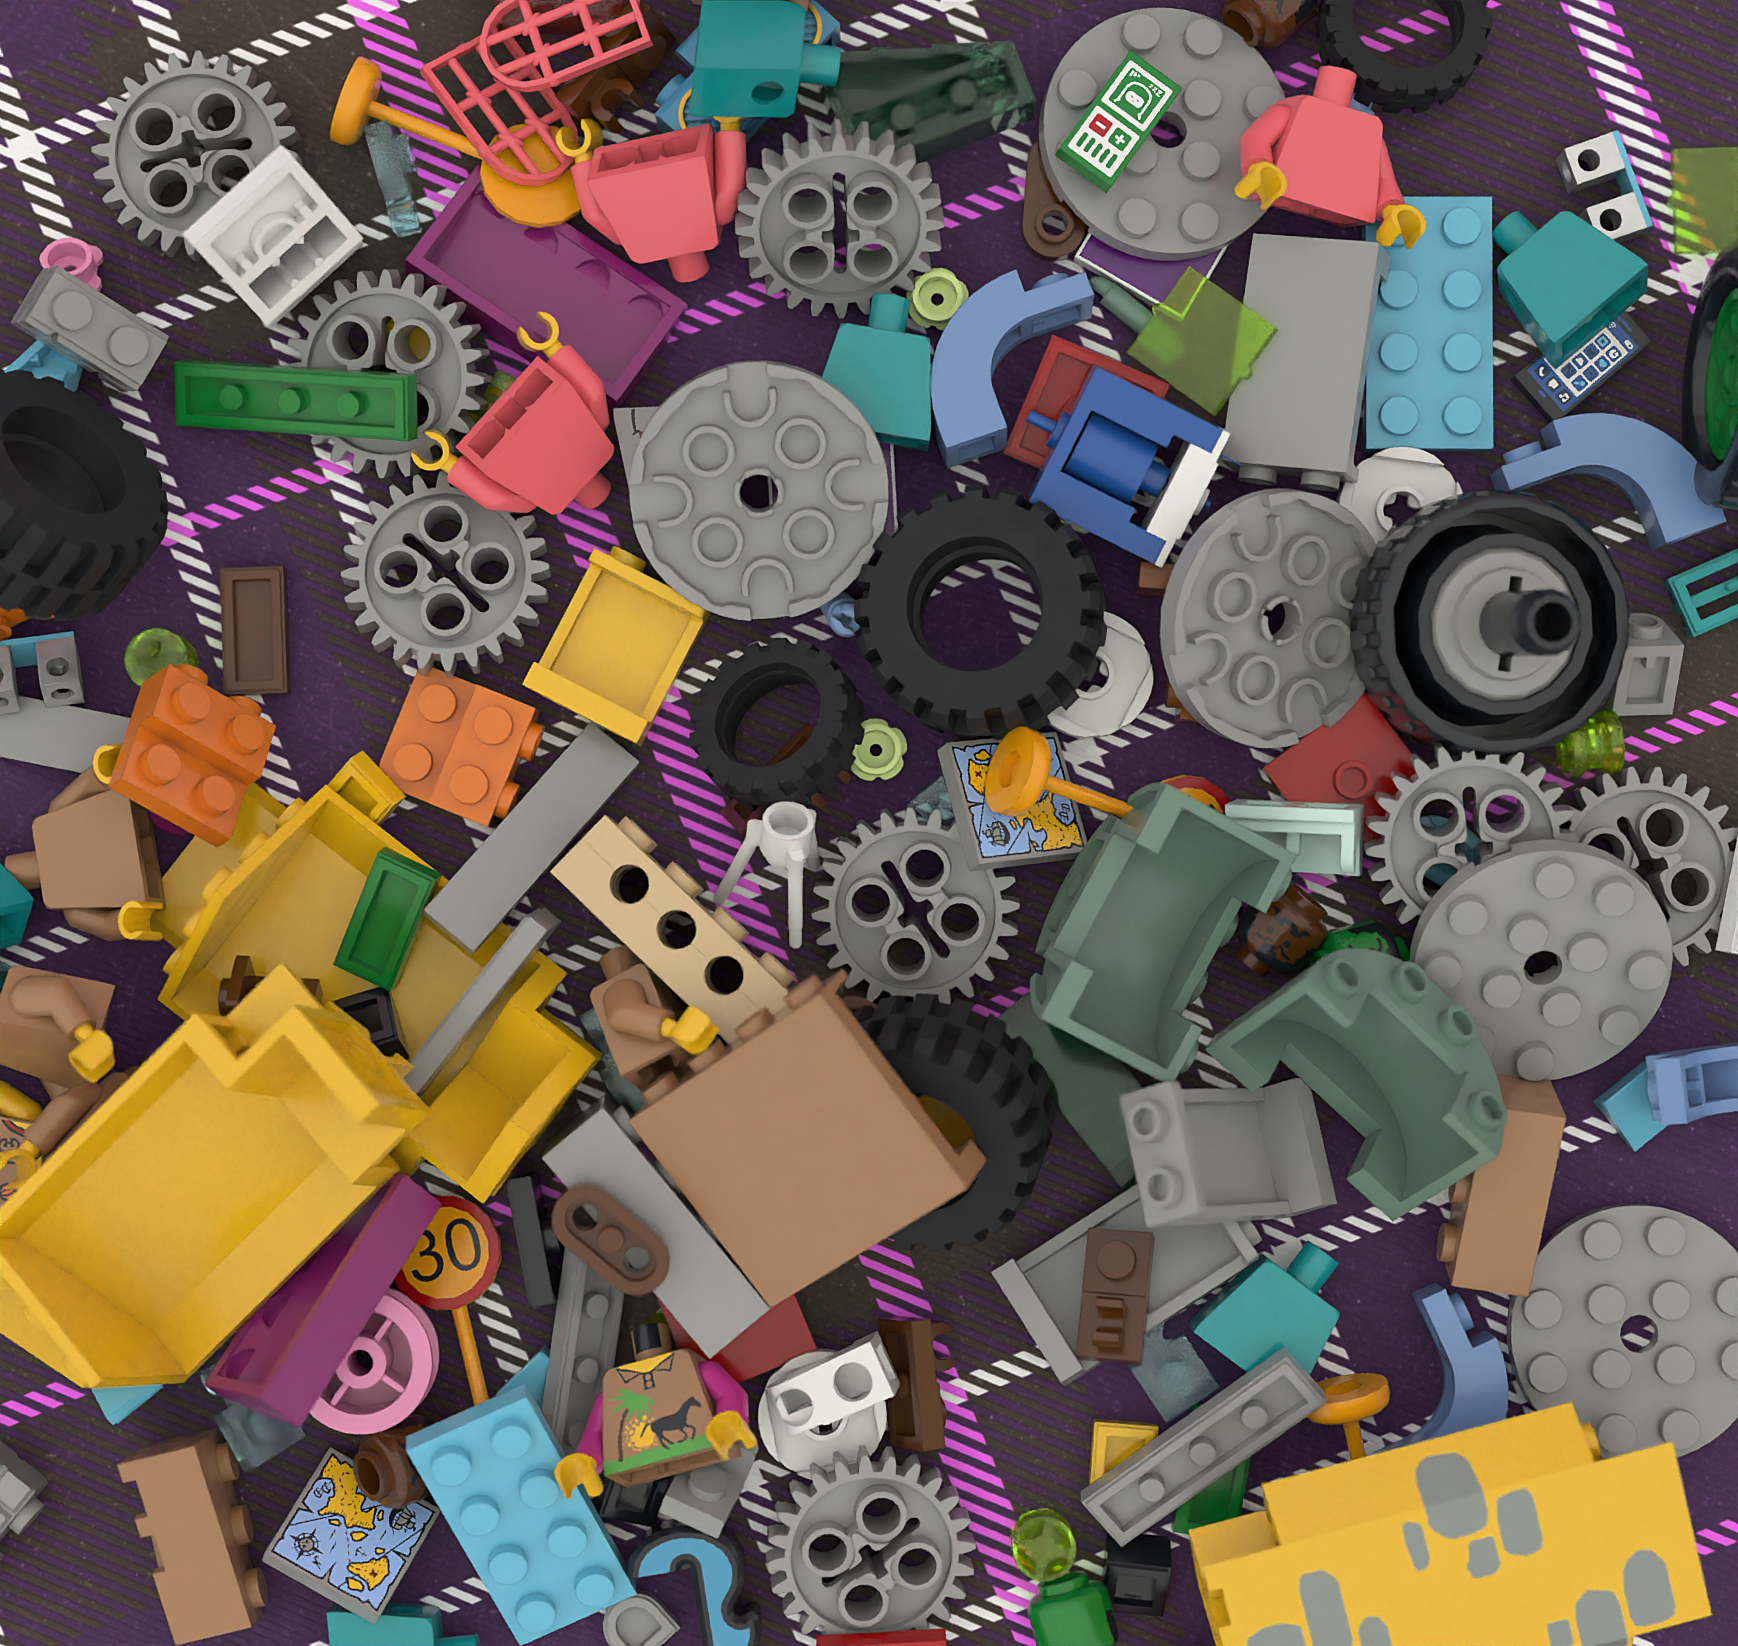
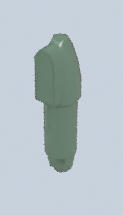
(1121, 304)

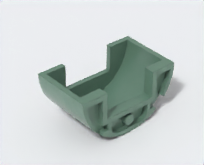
(1145, 921)
(1389, 1061)

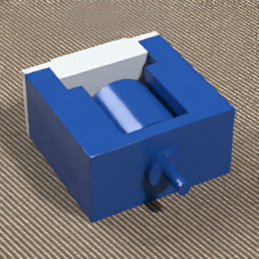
(1107, 453)

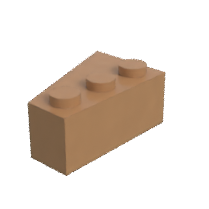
(1504, 1204)
(197, 1535)

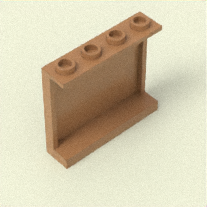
(800, 1142)

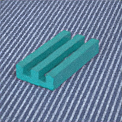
(1687, 605)

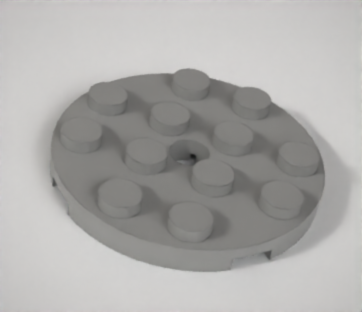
(1166, 199)
(770, 424)
(1214, 626)
(1559, 900)
(1584, 1289)

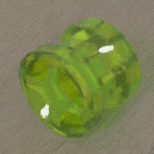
(173, 650)
(1593, 746)
(1042, 1557)

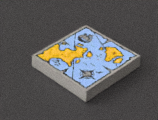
(992, 841)
(346, 1542)

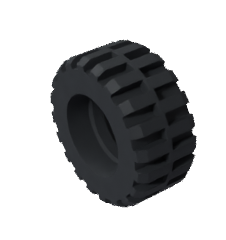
(73, 501)
(932, 547)
(991, 1085)

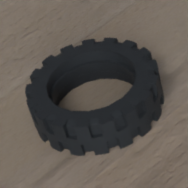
(1401, 86)
(740, 686)

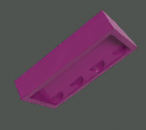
(515, 270)
(308, 1326)

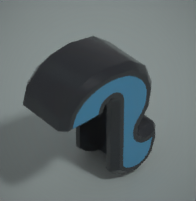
(717, 1577)

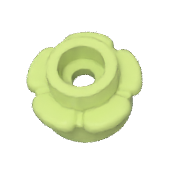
(939, 282)
(893, 747)

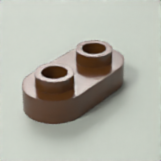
(1041, 203)
(607, 1240)

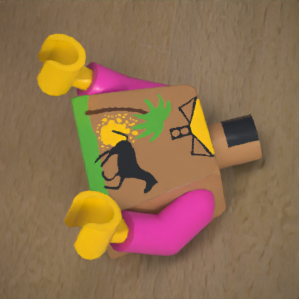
(658, 1418)

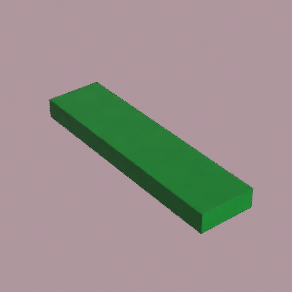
(296, 400)

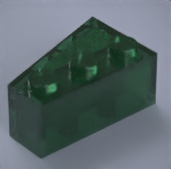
(931, 95)
(1083, 1086)

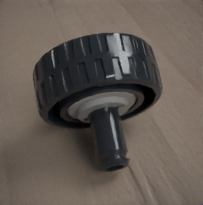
(1489, 624)

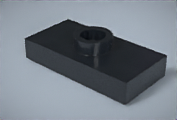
(534, 1238)

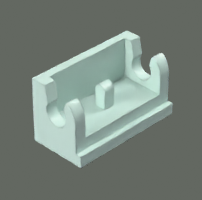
(1319, 833)

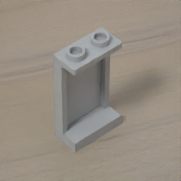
(1309, 382)
(1226, 1153)
(1185, 1268)

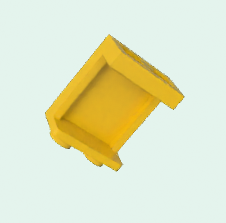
(618, 646)

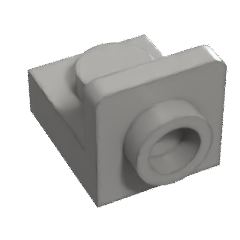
(1649, 669)
(708, 1494)

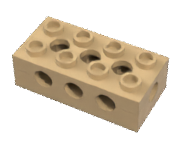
(594, 875)

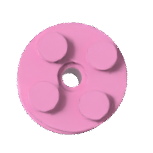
(402, 1373)

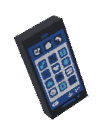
(1562, 389)

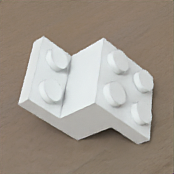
(274, 236)

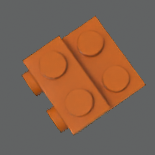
(461, 746)
(191, 752)

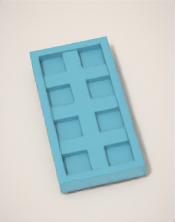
(1434, 334)
(531, 1546)

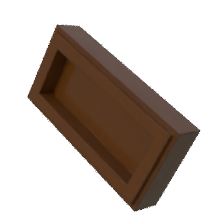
(255, 631)

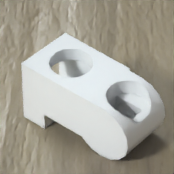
(835, 1386)

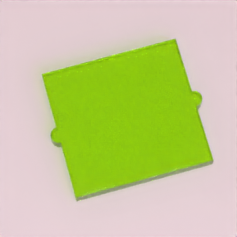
(1704, 199)
(1202, 341)

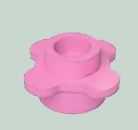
(76, 258)

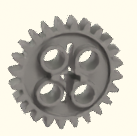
(187, 100)
(899, 218)
(444, 377)
(407, 612)
(1694, 846)
(1412, 847)
(866, 937)
(837, 1507)

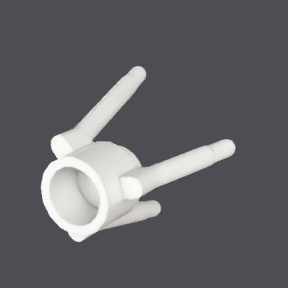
(785, 840)

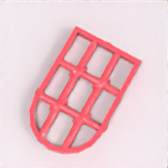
(542, 52)
(505, 137)

